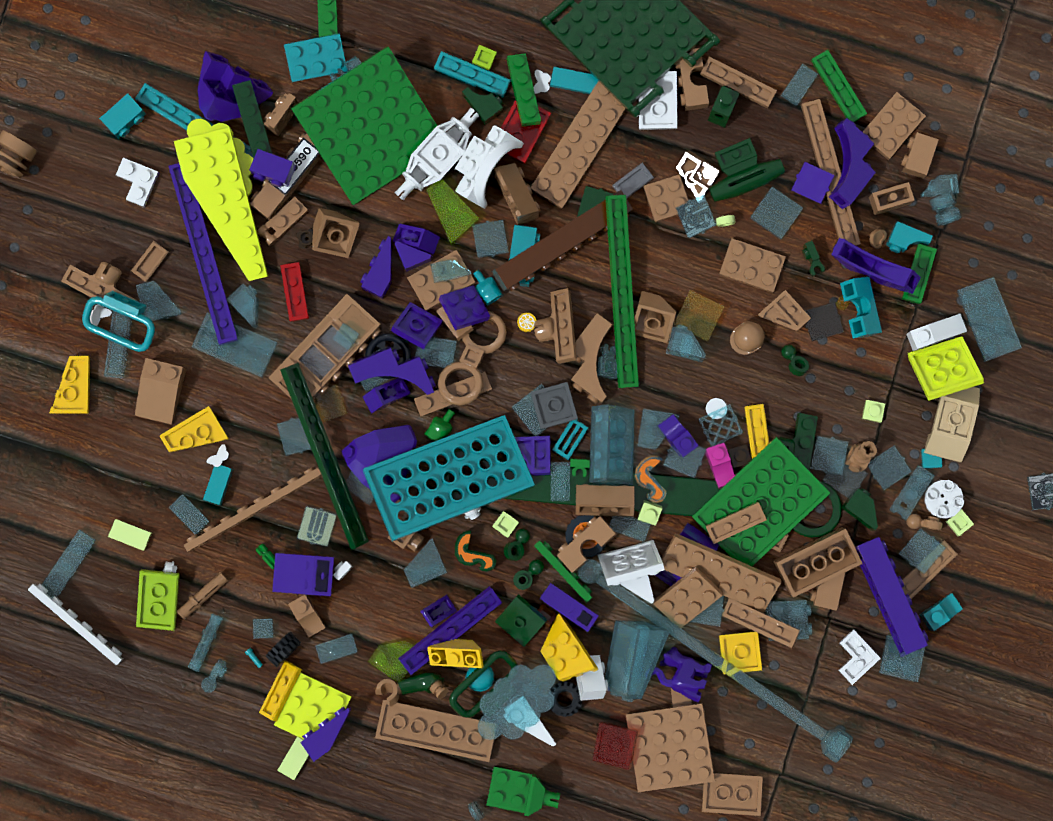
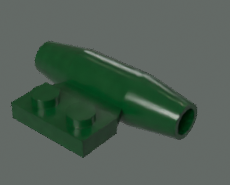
(742, 171)

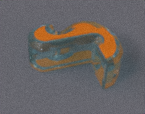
(647, 481)

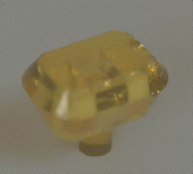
(841, 304)

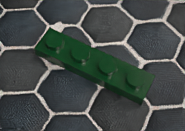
(251, 117)

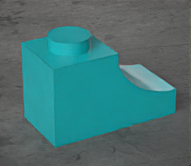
(905, 236)
(941, 612)

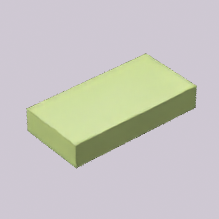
(130, 534)
(294, 759)

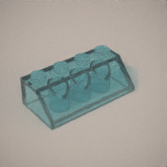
(611, 445)

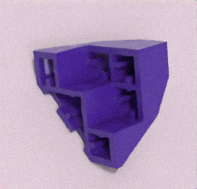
(216, 90)
(378, 447)

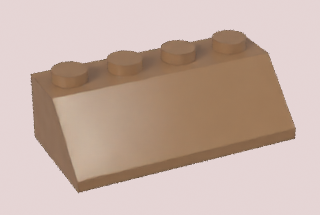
(817, 562)

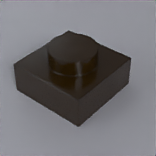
(739, 456)

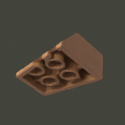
(517, 193)

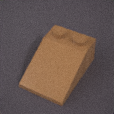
(159, 391)

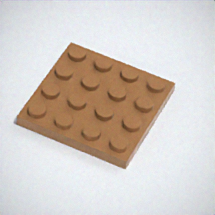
(671, 747)

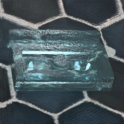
(438, 352)

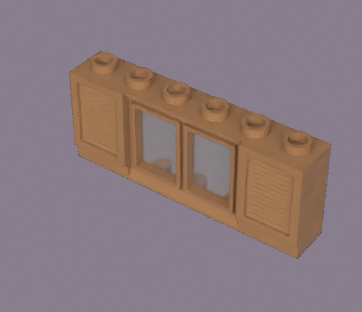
(321, 355)

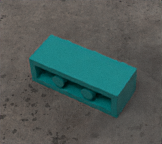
(522, 239)

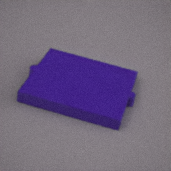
(813, 182)

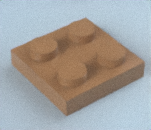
(665, 197)

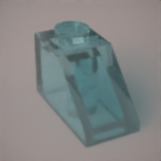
(246, 303)

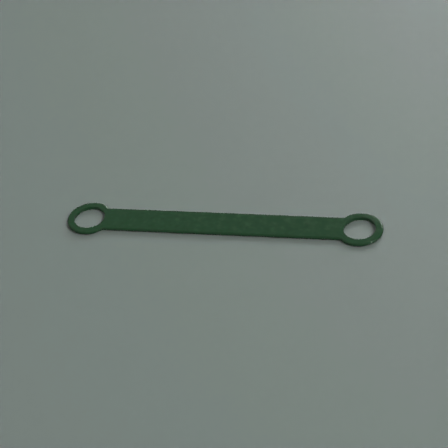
(682, 497)

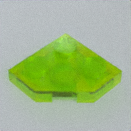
(386, 659)

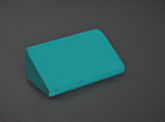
(218, 484)

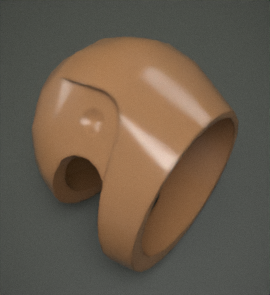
(748, 337)

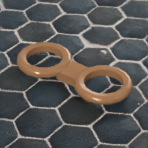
(470, 361)

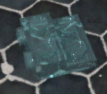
(792, 613)

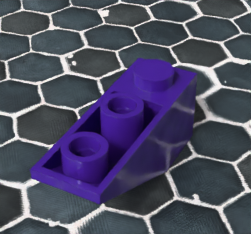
(380, 275)
(569, 607)
(323, 739)

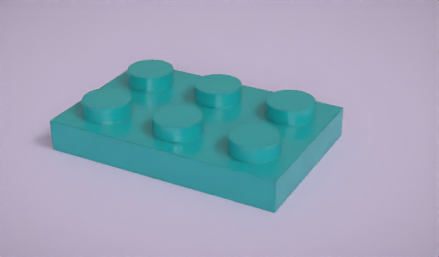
(315, 57)

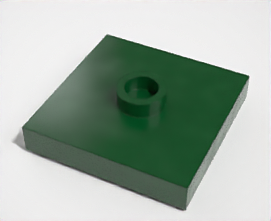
(521, 620)

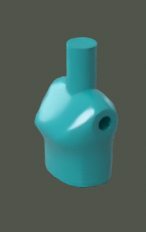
(487, 288)

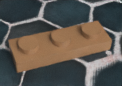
(736, 522)

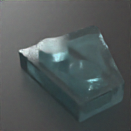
(158, 303)
(649, 433)
(425, 565)

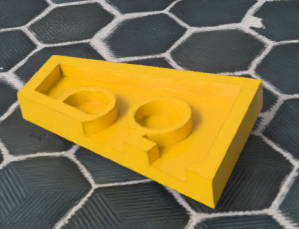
(74, 388)
(195, 431)

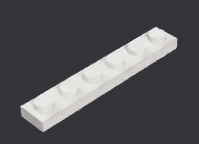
(69, 617)

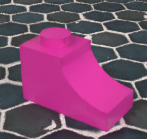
(720, 464)

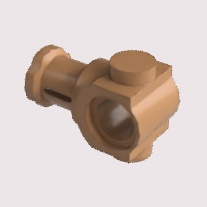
(860, 456)

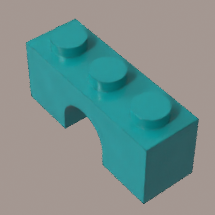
(860, 293)

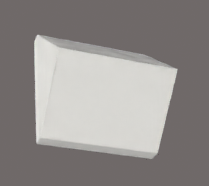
(640, 587)

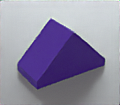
(411, 256)
(438, 611)

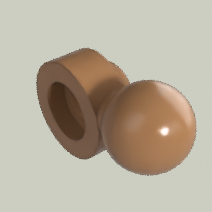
(914, 521)

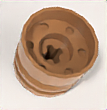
(12, 153)

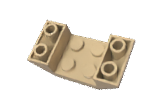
(953, 425)

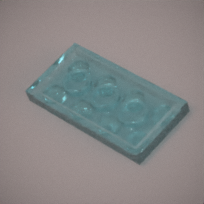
(989, 319)
(249, 353)

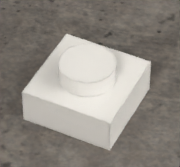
(342, 569)

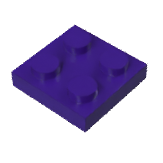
(464, 307)
(416, 325)

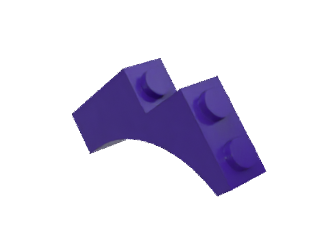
(855, 171)
(877, 269)
(385, 364)

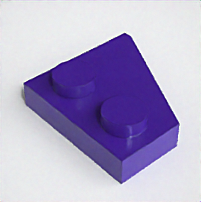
(536, 453)

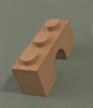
(693, 96)
(572, 554)

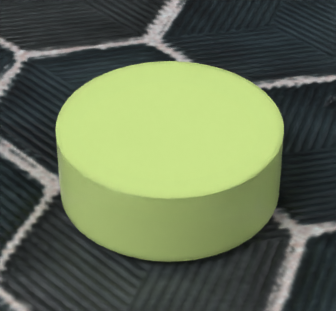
(725, 220)

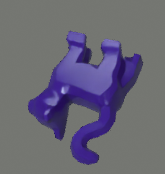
(683, 678)

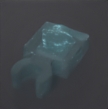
(607, 364)

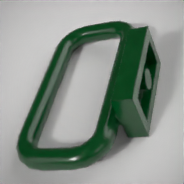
(472, 677)

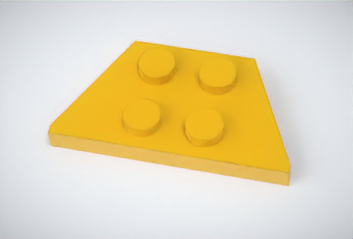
(566, 652)

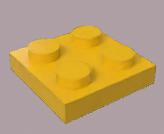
(741, 650)

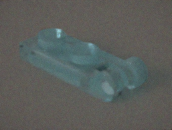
(912, 492)

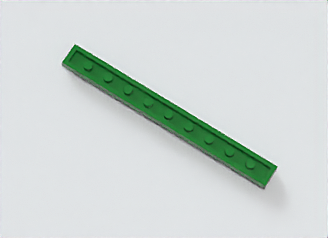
(622, 291)

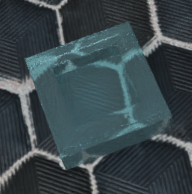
(346, 336)
(262, 628)

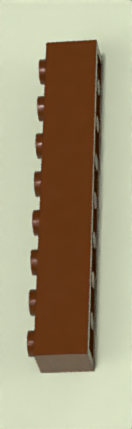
(554, 246)

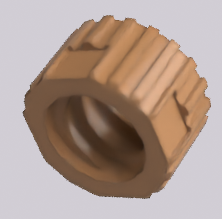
(415, 542)

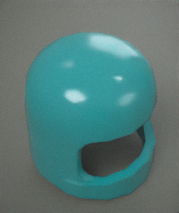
(483, 682)

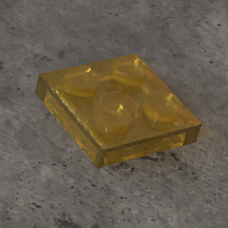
(699, 315)

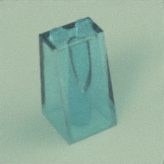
(633, 657)

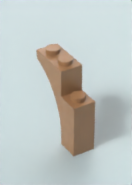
(586, 351)

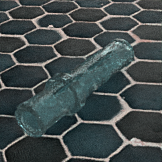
(205, 642)

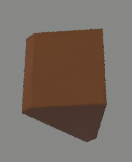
(548, 613)

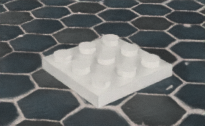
(631, 563)

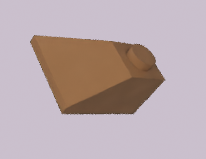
(333, 233)
(653, 317)

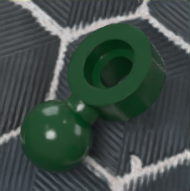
(798, 365)
(522, 536)
(535, 568)

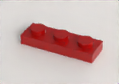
(294, 292)

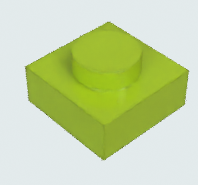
(484, 57)

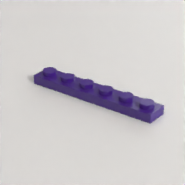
(451, 628)

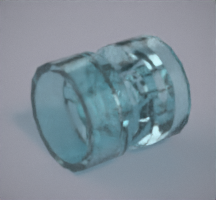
(942, 202)

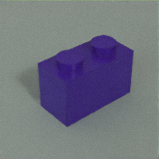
(272, 168)

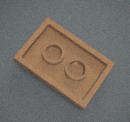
(893, 125)
(752, 265)
(428, 291)
(688, 597)
(733, 794)

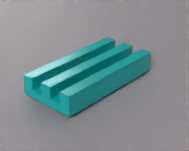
(578, 425)

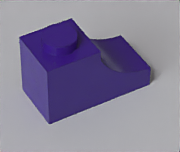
(417, 238)
(386, 394)
(677, 436)

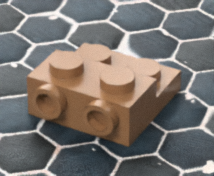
(281, 115)

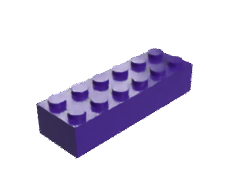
(891, 598)

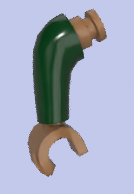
(428, 682)

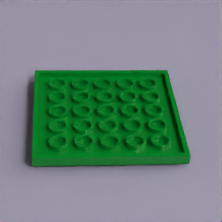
(366, 124)

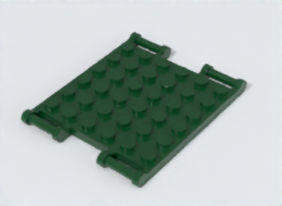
(630, 42)

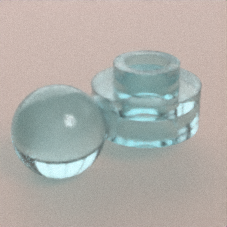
(209, 683)

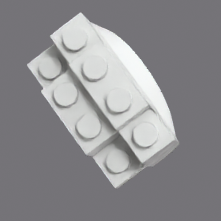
(479, 162)

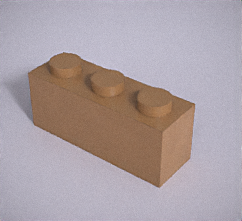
(604, 500)

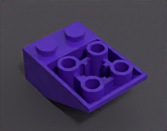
(303, 574)

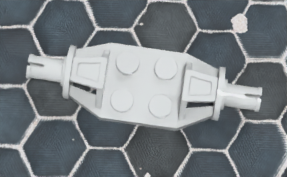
(437, 154)

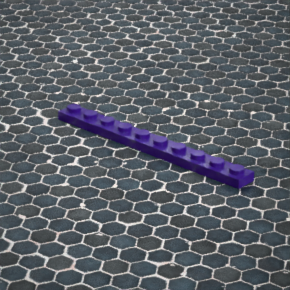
(204, 259)

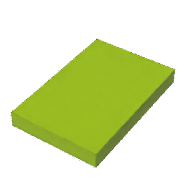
(157, 600)

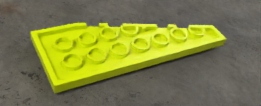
(216, 180)

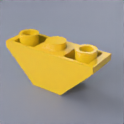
(456, 654)

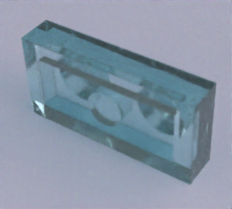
(560, 481)

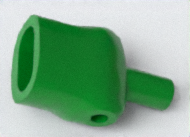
(440, 427)

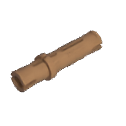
(200, 597)

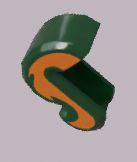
(471, 557)

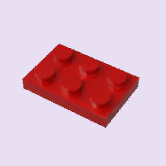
(527, 134)

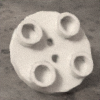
(952, 494)

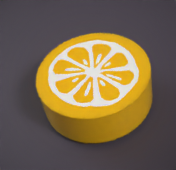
(526, 322)

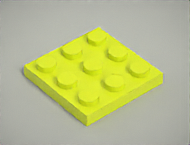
(945, 368)
(310, 705)

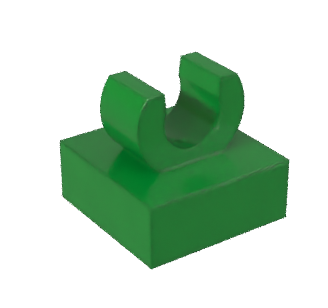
(579, 464)

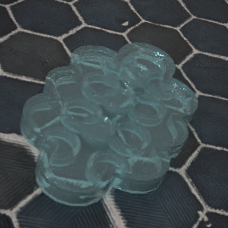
(516, 701)

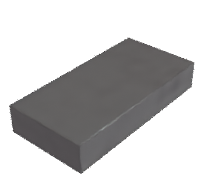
(633, 180)

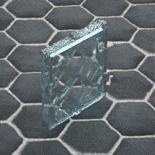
(715, 413)

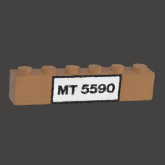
(272, 198)

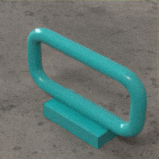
(124, 306)

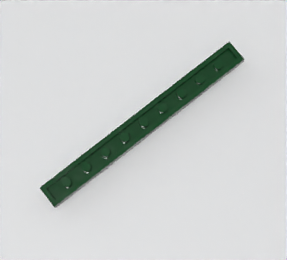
(324, 455)

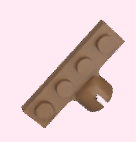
(94, 285)
(559, 326)

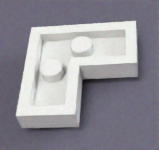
(141, 178)
(862, 657)

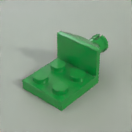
(519, 792)

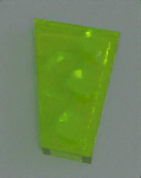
(451, 210)

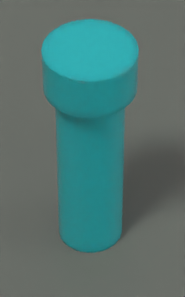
(249, 652)

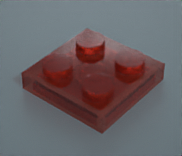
(615, 745)

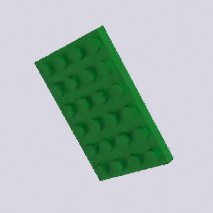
(784, 492)

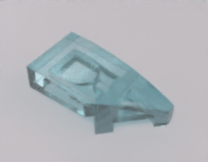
(941, 185)
(447, 271)

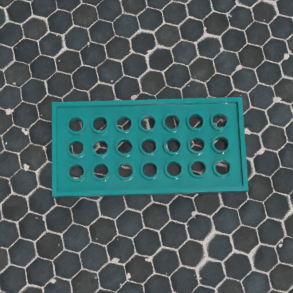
(452, 508)

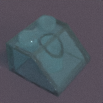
(684, 344)

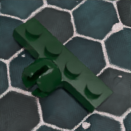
(803, 438)

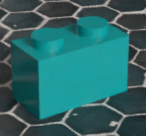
(123, 116)

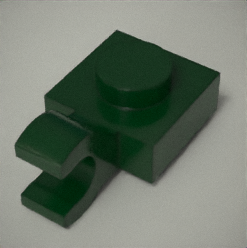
(810, 252)

